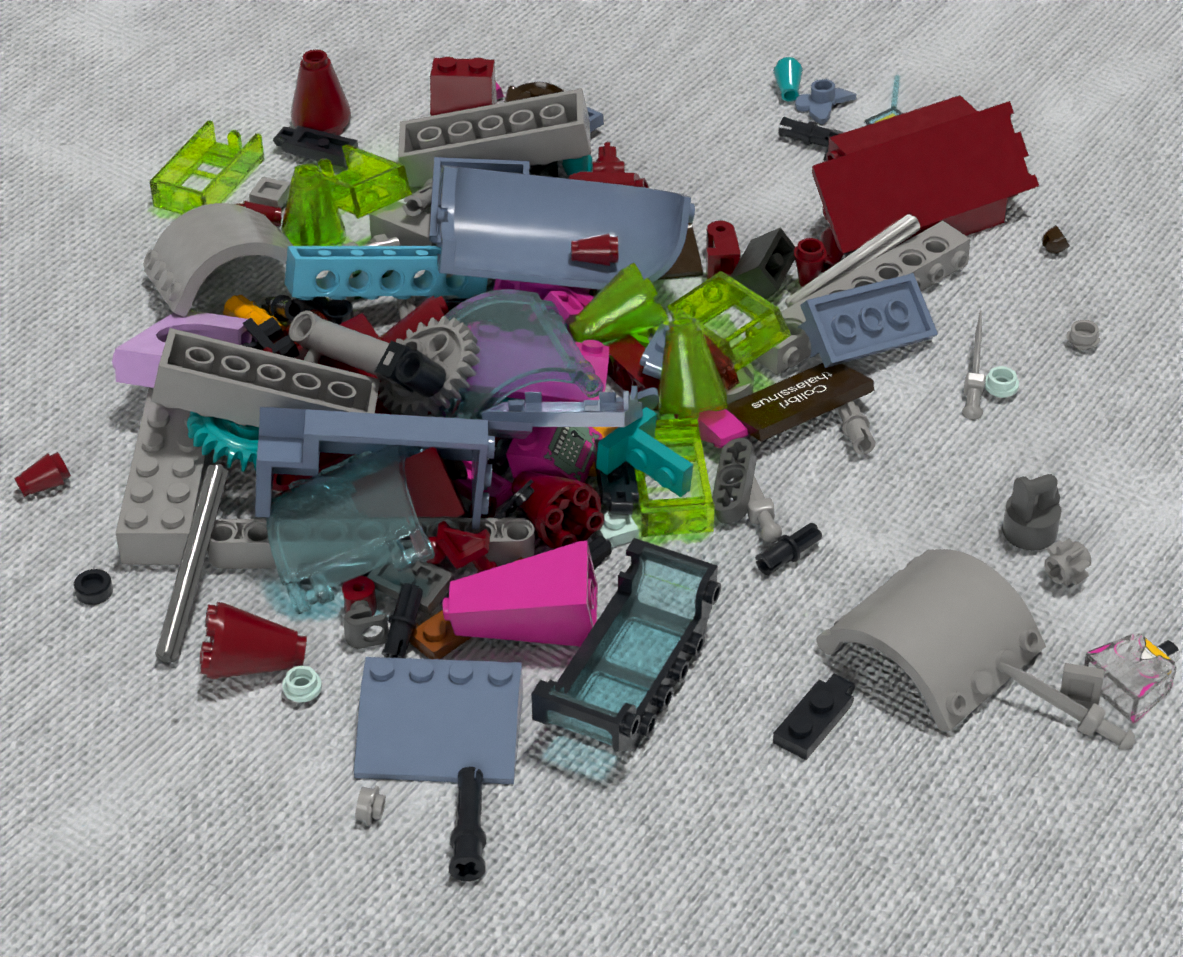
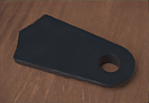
(517, 500)

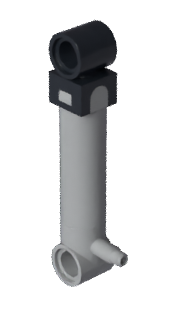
(391, 361)

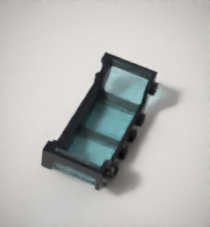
(634, 649)

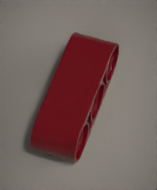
(625, 368)

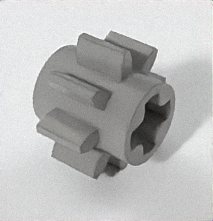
(1067, 562)

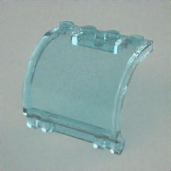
(520, 346)
(345, 525)

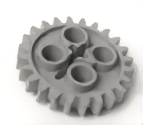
(448, 345)

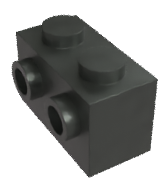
(765, 263)

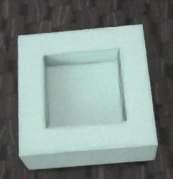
(618, 529)

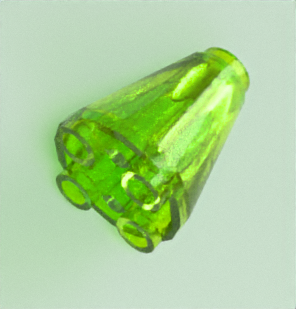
(311, 211)
(619, 309)
(689, 373)

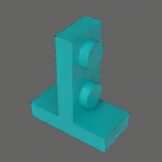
(640, 449)

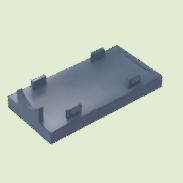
(867, 320)
(590, 413)

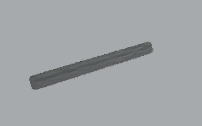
(191, 564)

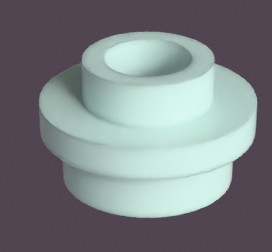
(1002, 382)
(301, 684)

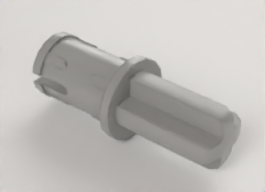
(856, 427)

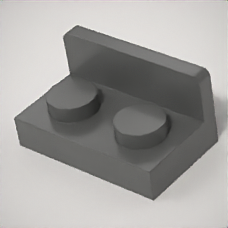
(430, 578)

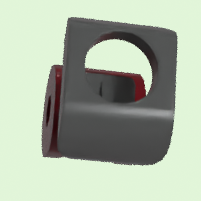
(359, 613)

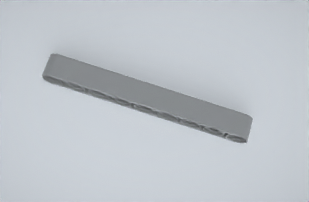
(246, 542)

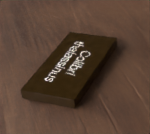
(799, 399)

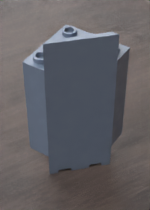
(294, 438)

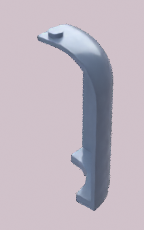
(525, 227)

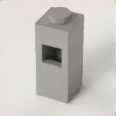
(395, 222)

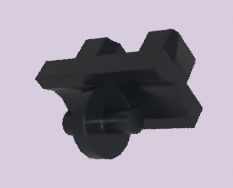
(267, 334)

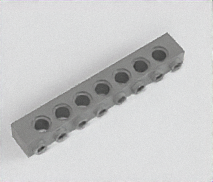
(927, 255)

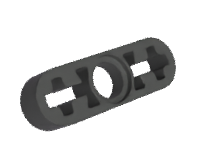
(743, 451)

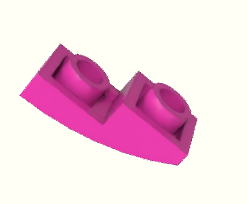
(719, 427)

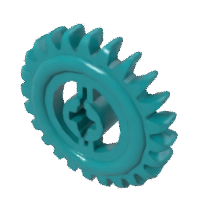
(213, 433)

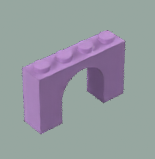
(139, 357)

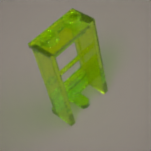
(199, 149)
(367, 183)
(720, 294)
(677, 514)

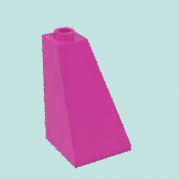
(529, 600)

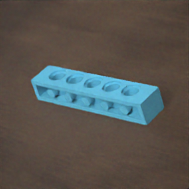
(307, 262)

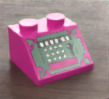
(555, 452)

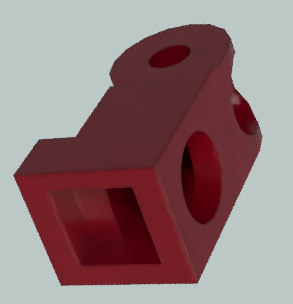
(721, 248)

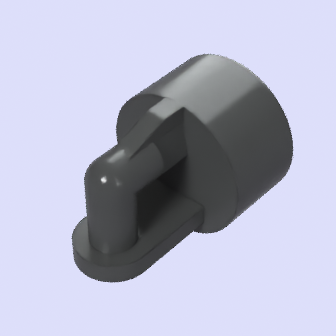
(1033, 513)

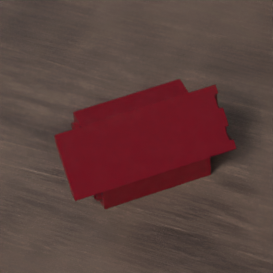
(923, 163)

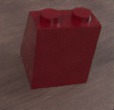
(461, 84)
(432, 486)

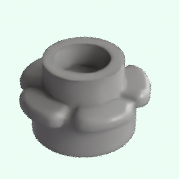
(1083, 335)
(370, 804)

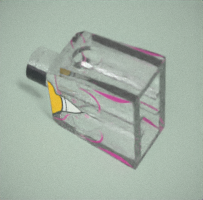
(1135, 673)

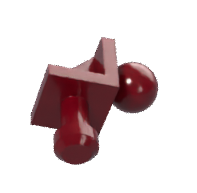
(461, 547)

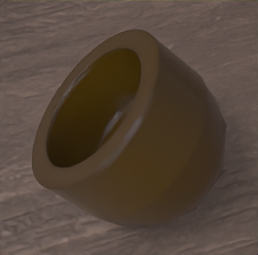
(1054, 240)

